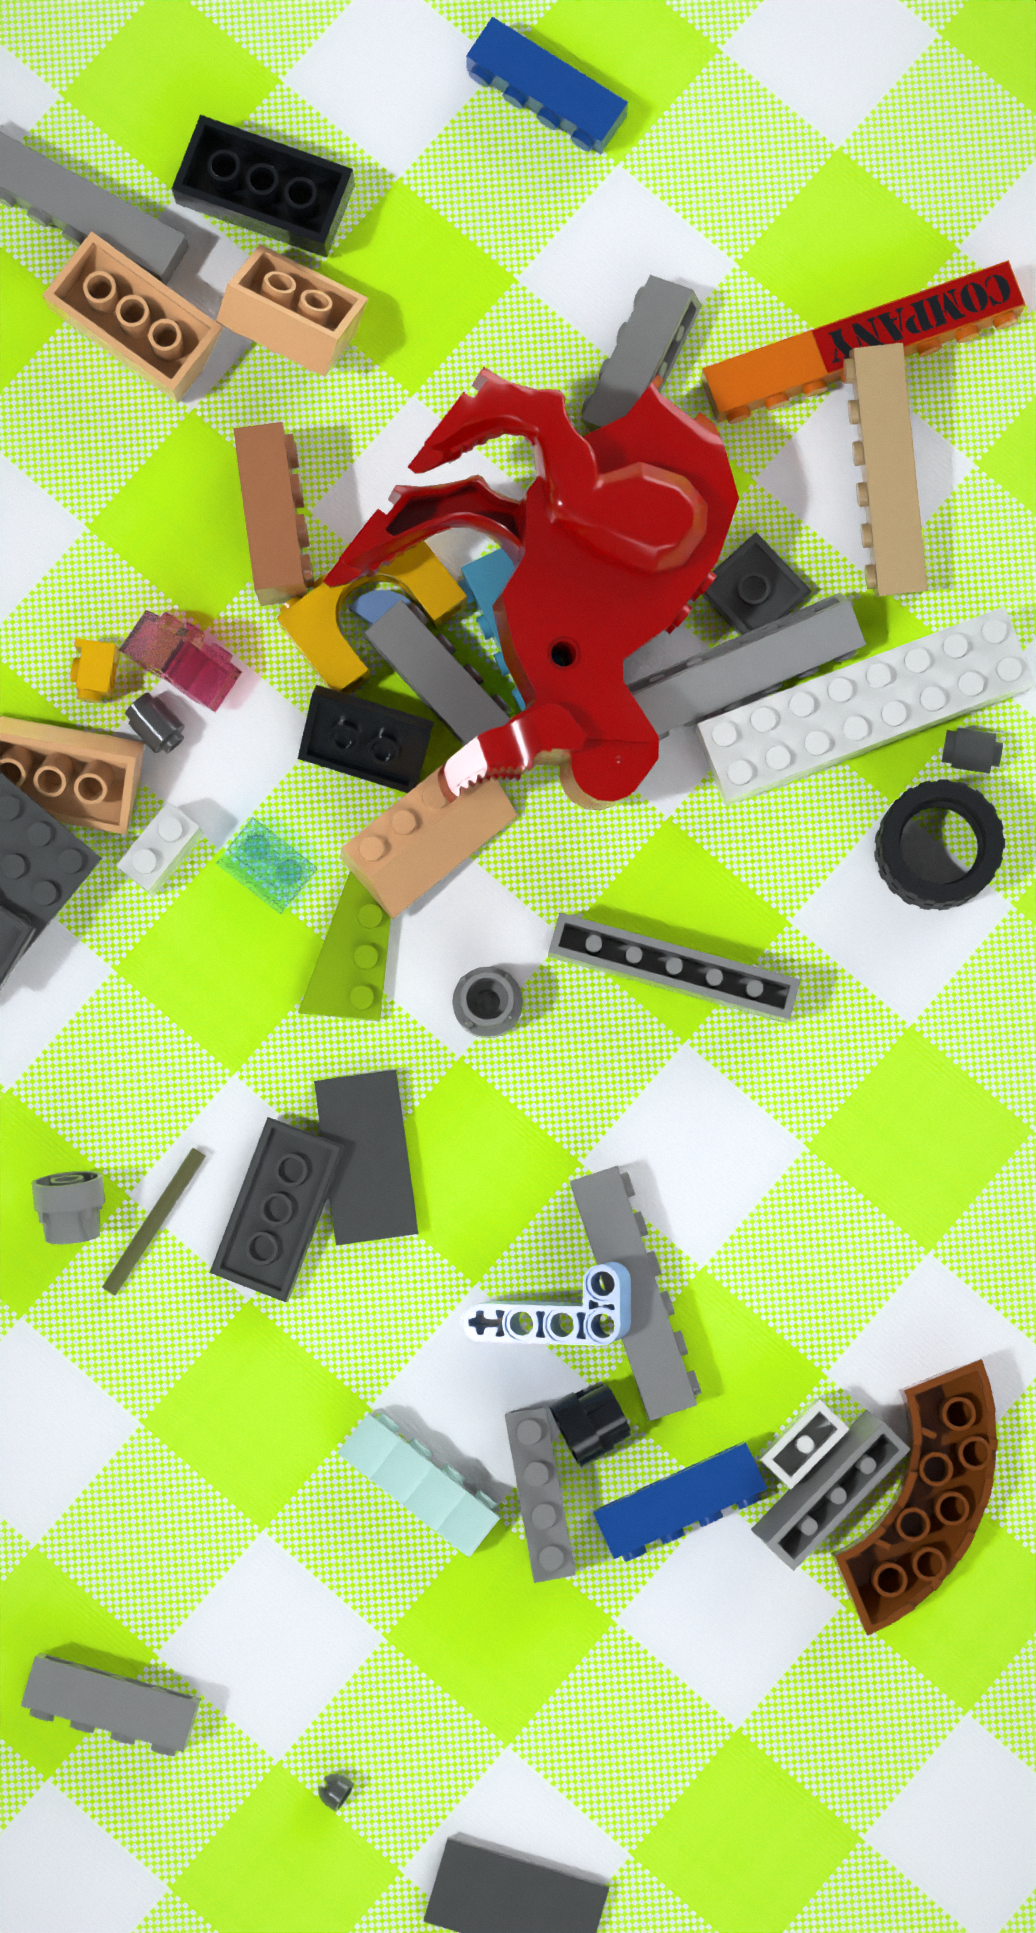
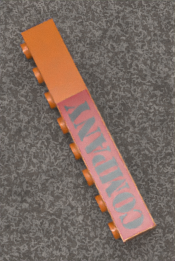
(816, 357)

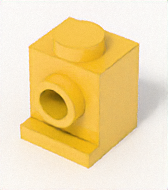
(94, 670)

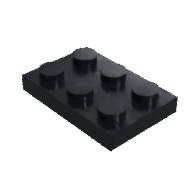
(365, 739)

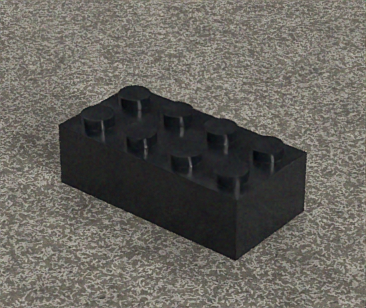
(263, 186)

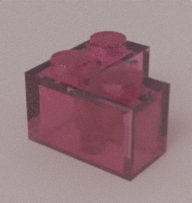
(182, 658)

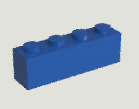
(545, 86)
(680, 1500)

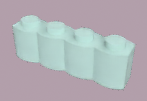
(419, 1484)

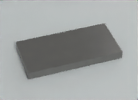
(373, 1182)
(277, 1209)
(505, 1894)

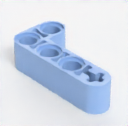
(547, 1314)

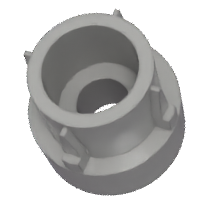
(487, 980)
(69, 1205)

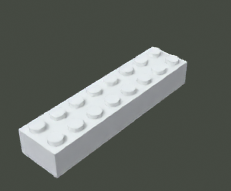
(864, 706)

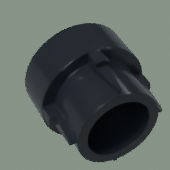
(590, 1423)

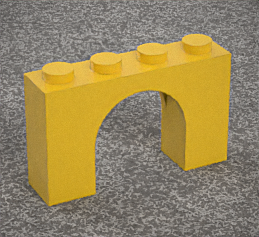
(314, 619)

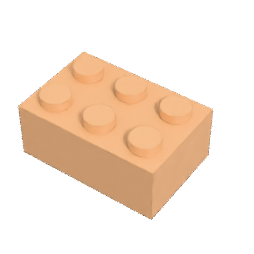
(291, 310)

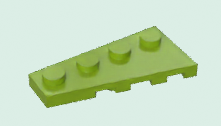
(352, 959)

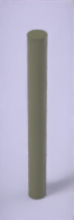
(153, 1221)

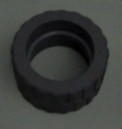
(969, 805)

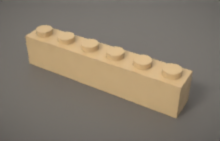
(887, 470)

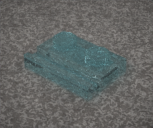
(266, 865)

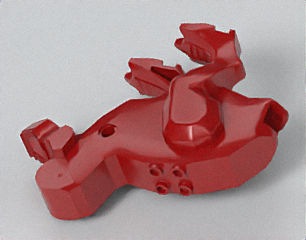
(601, 567)

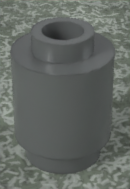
(155, 723)
(972, 750)

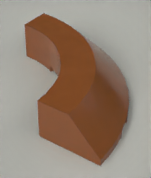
(936, 1502)

